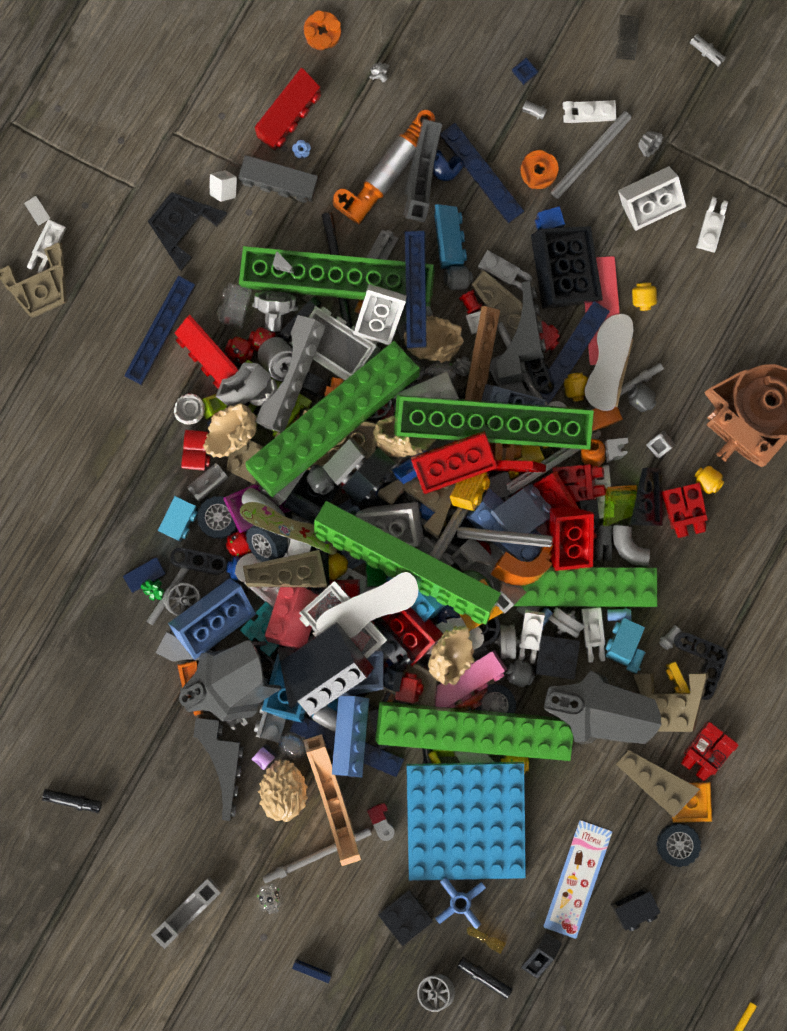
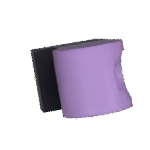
(265, 757)

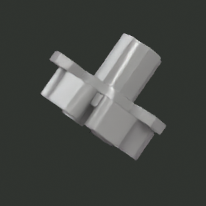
(274, 307)

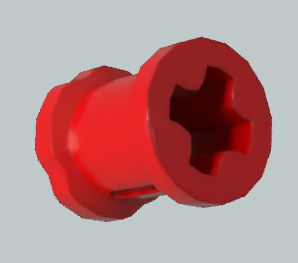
(470, 302)

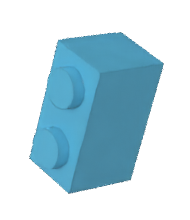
(178, 519)
(624, 642)

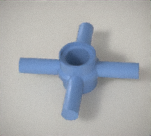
(466, 909)

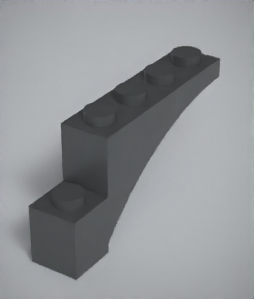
(421, 171)
(526, 342)
(225, 759)

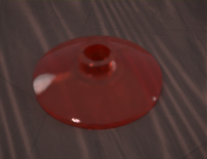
(472, 702)

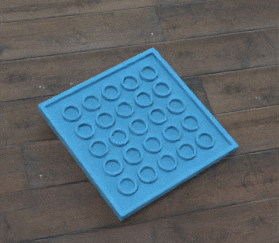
(466, 821)

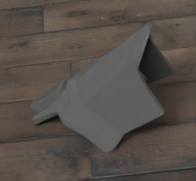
(228, 683)
(604, 711)

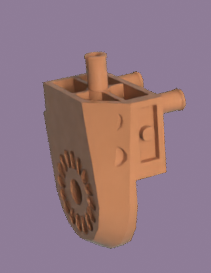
(746, 418)

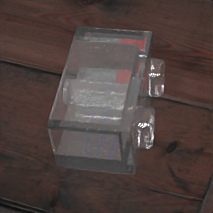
(234, 306)

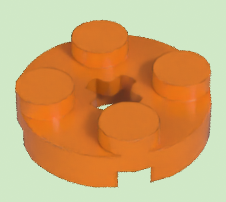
(319, 20)
(534, 179)

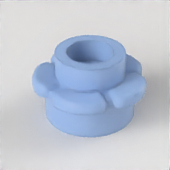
(301, 144)

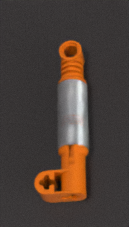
(383, 174)

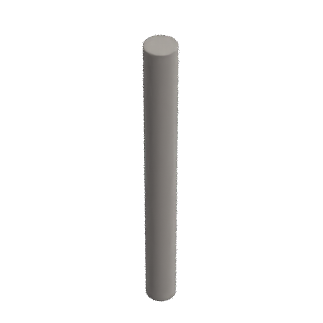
(160, 606)

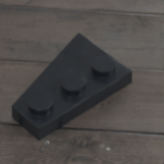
(648, 500)

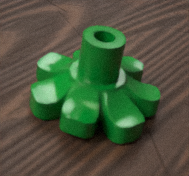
(153, 589)

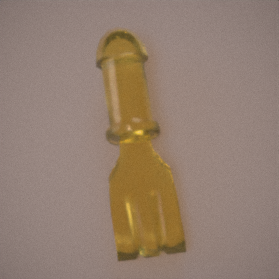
(492, 942)

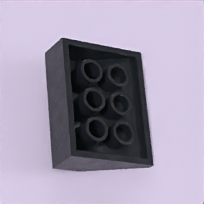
(566, 266)
(325, 668)

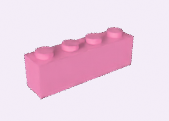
(476, 677)

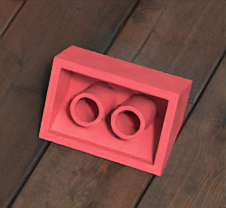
(284, 625)

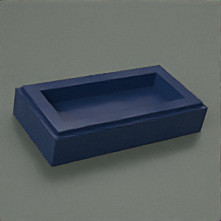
(150, 570)
(312, 971)

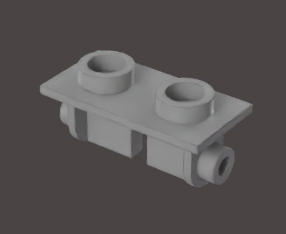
(383, 245)

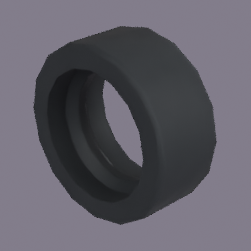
(315, 385)

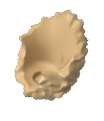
(442, 340)
(230, 430)
(398, 445)
(451, 655)
(283, 791)

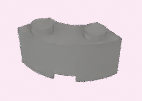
(243, 385)

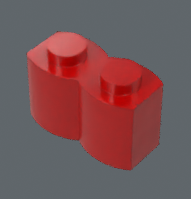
(194, 454)

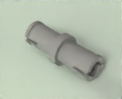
(707, 50)

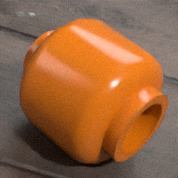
(596, 454)

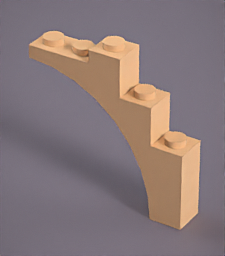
(332, 799)

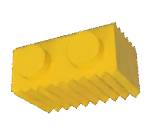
(469, 492)

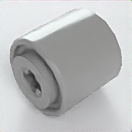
(275, 357)

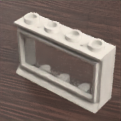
(339, 347)
(367, 640)

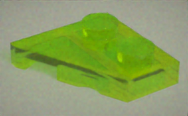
(618, 505)

